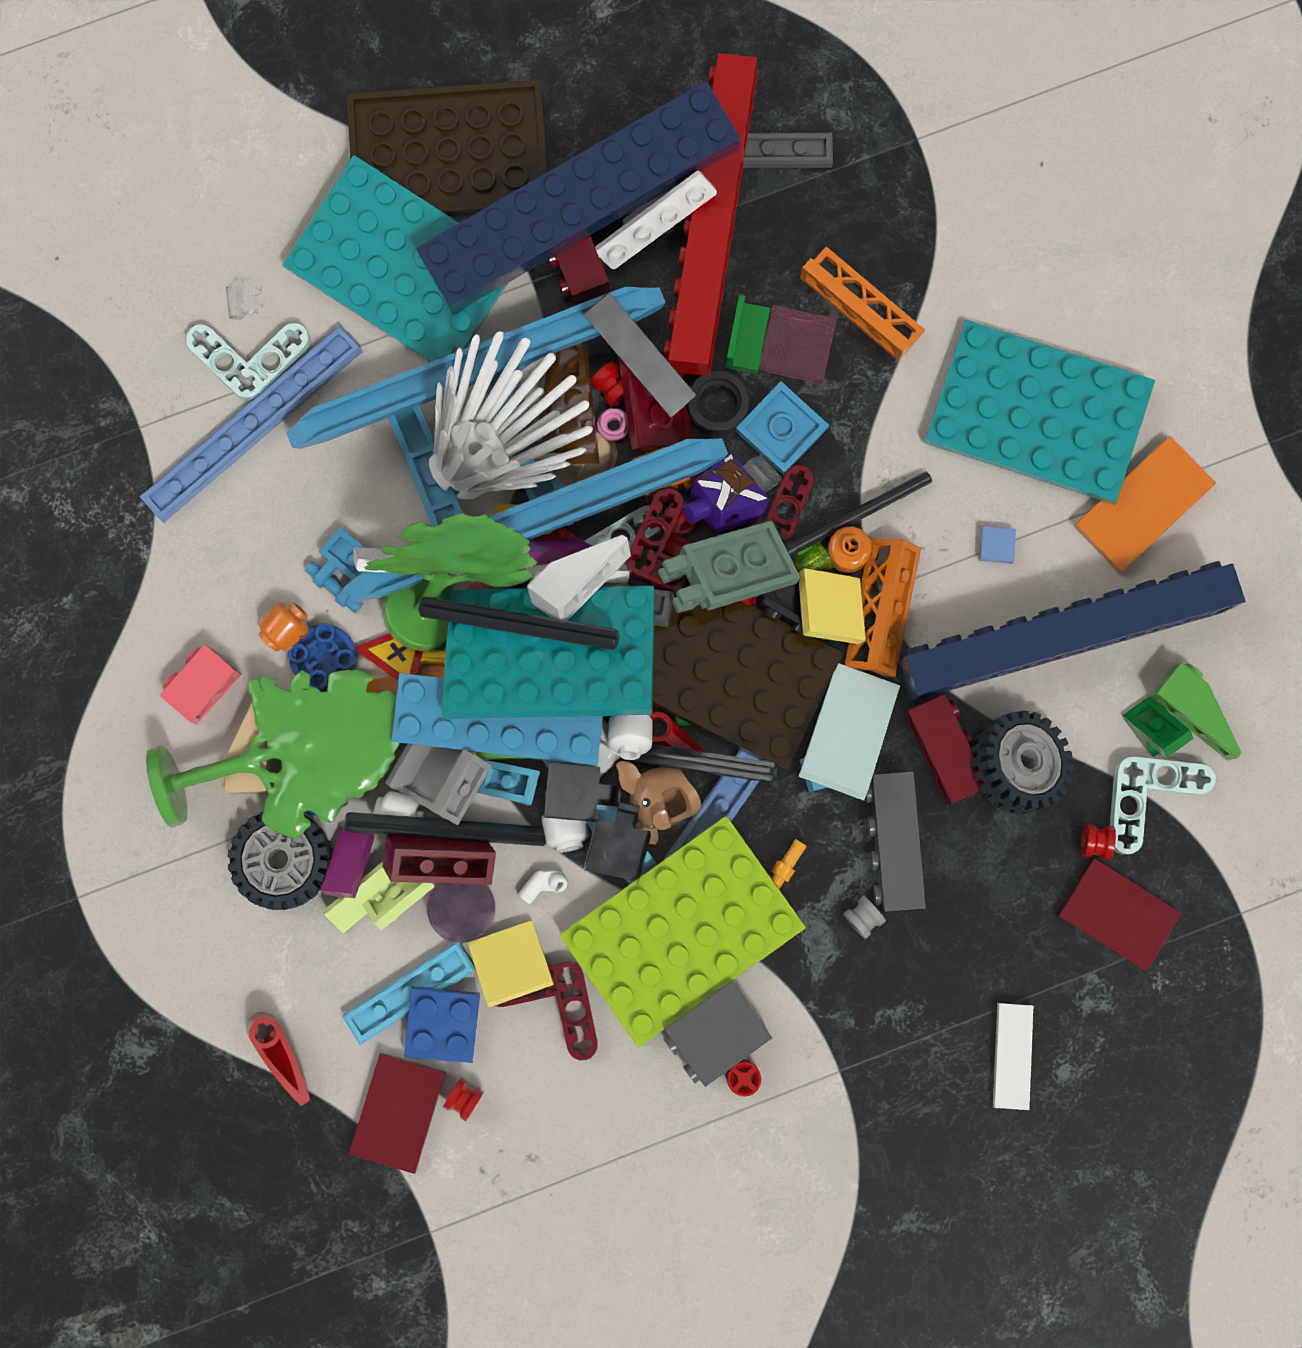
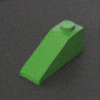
(1194, 705)

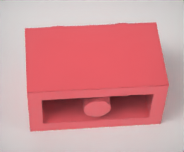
(199, 684)

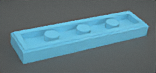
(394, 1000)

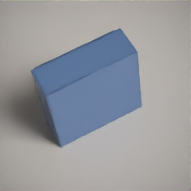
(997, 545)

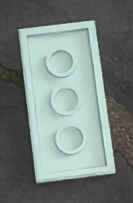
(849, 731)

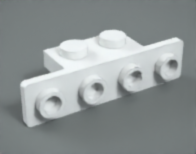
(654, 219)

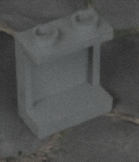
(716, 1034)

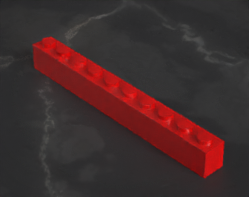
(712, 228)

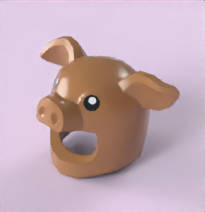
(662, 794)

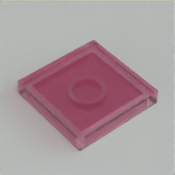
(797, 344)

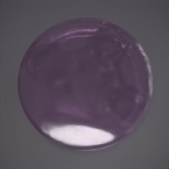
(461, 911)

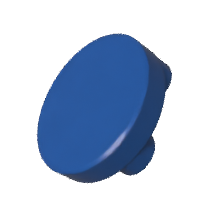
(323, 652)

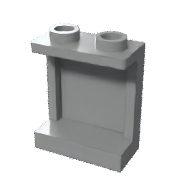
(439, 778)

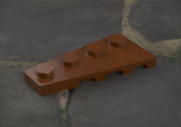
(572, 362)

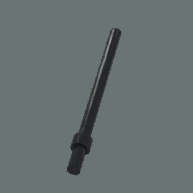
(856, 514)

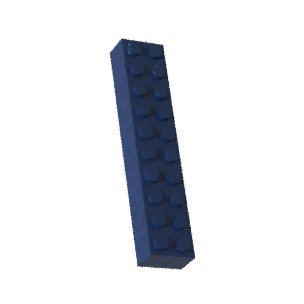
(579, 197)
(1071, 632)

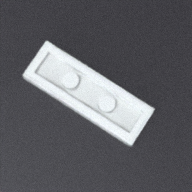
(1013, 1056)

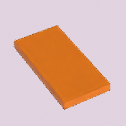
(1147, 505)

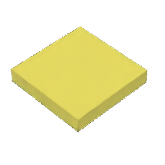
(831, 606)
(510, 963)

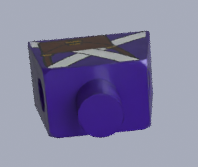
(725, 497)

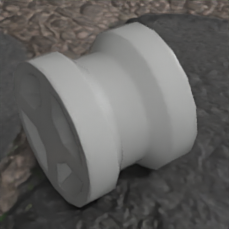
(864, 917)

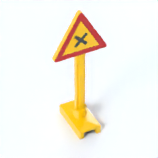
(395, 658)

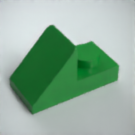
(1157, 728)

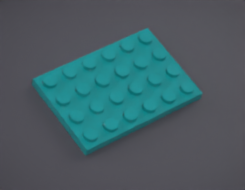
(367, 260)
(1040, 412)
(532, 676)

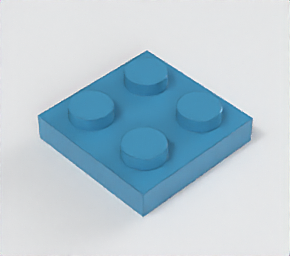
(782, 428)

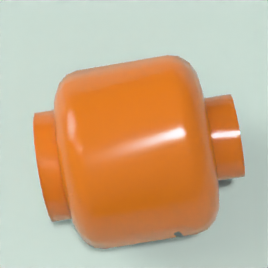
(856, 540)
(283, 626)

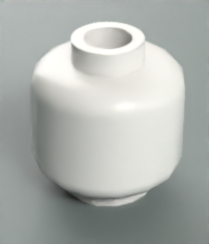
(630, 735)
(397, 804)
(565, 834)

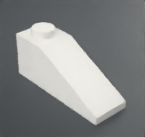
(575, 578)

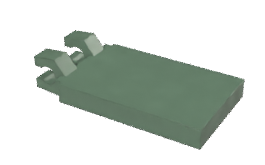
(730, 568)

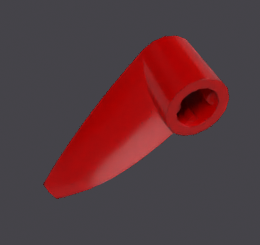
(278, 1056)

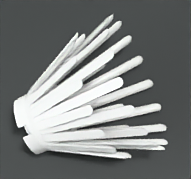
(476, 450)

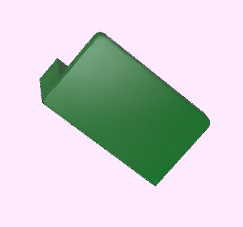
(747, 337)

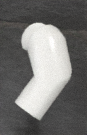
(543, 881)

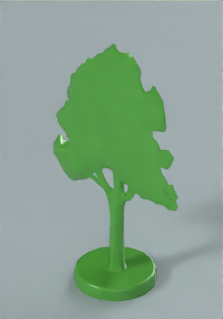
(458, 545)
(328, 746)

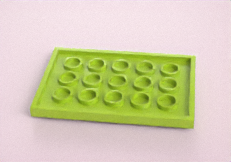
(682, 931)

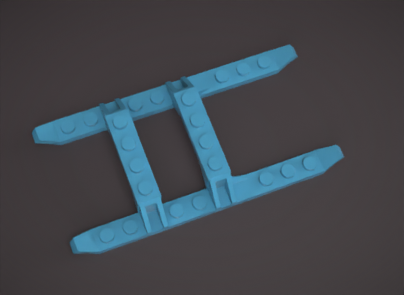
(550, 502)

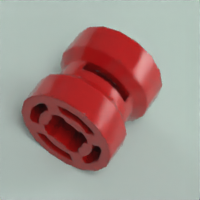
(609, 382)

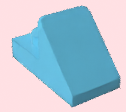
(510, 783)

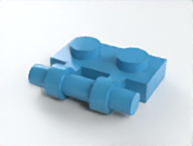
(339, 554)

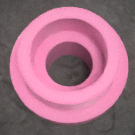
(610, 415)

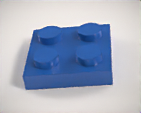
(442, 1024)

